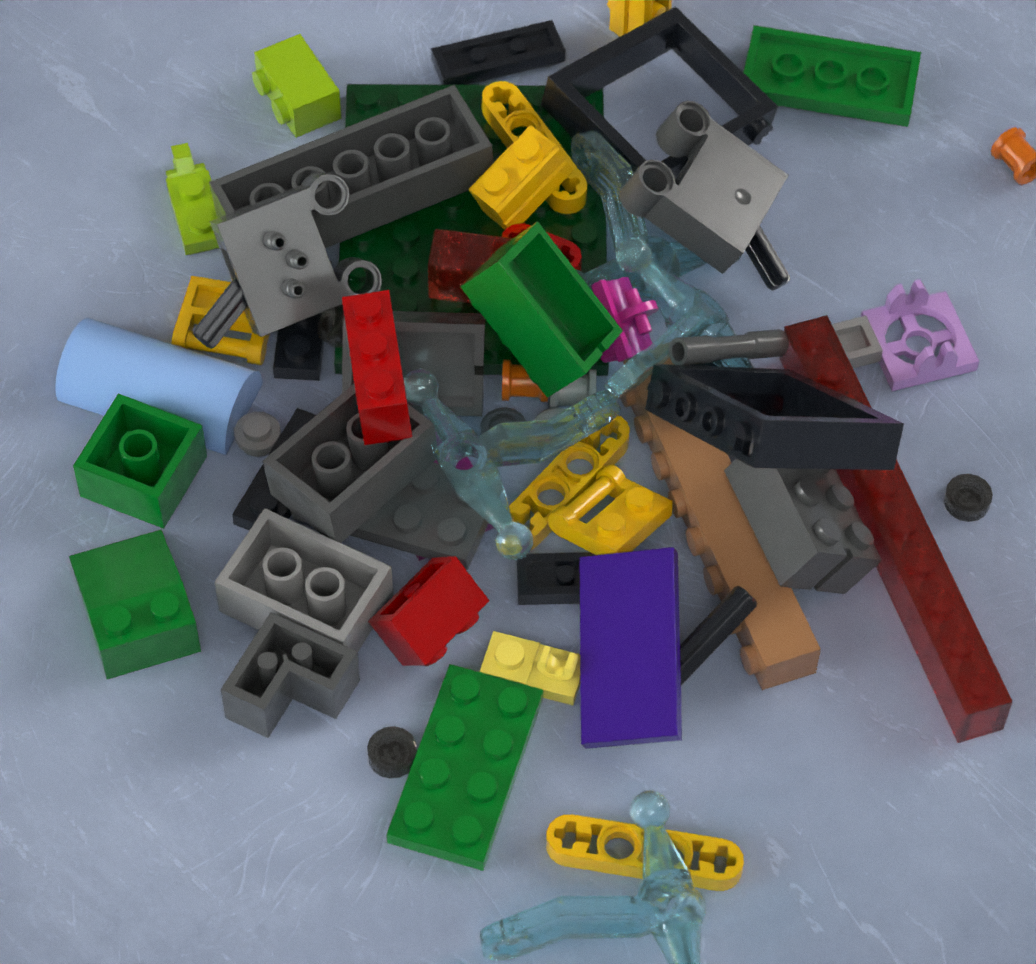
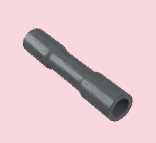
(707, 349)

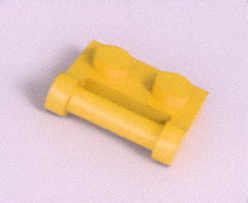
(198, 300)
(621, 524)

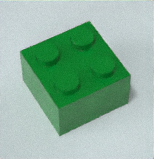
(140, 460)

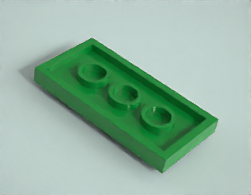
(833, 75)
(465, 767)

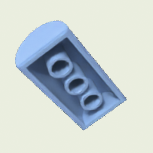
(198, 387)

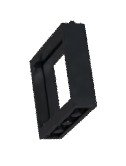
(672, 30)
(783, 412)

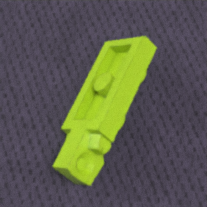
(191, 201)

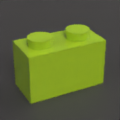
(296, 86)

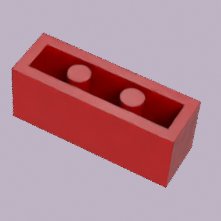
(376, 367)

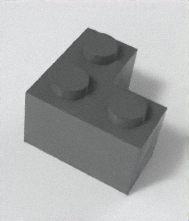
(288, 665)

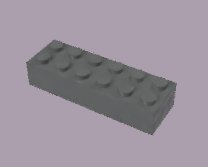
(388, 162)

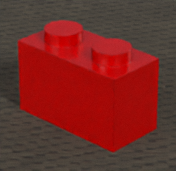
(429, 612)

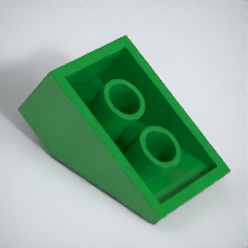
(135, 604)

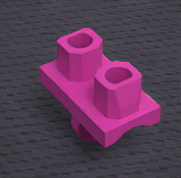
(629, 313)

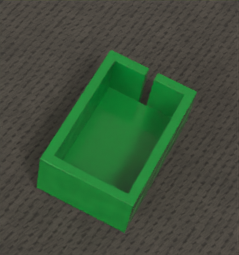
(542, 310)

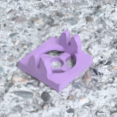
(927, 368)

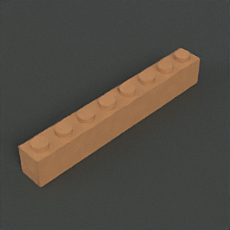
(776, 633)

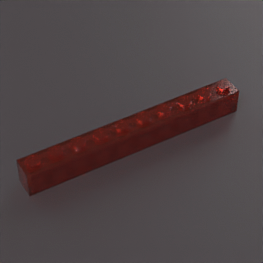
(911, 562)

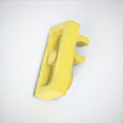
(534, 665)

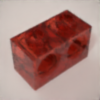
(455, 259)

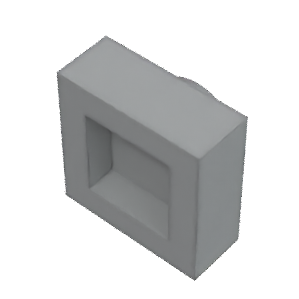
(859, 341)

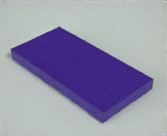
(630, 648)

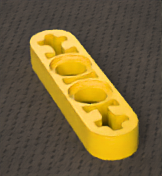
(523, 114)
(570, 485)
(632, 866)

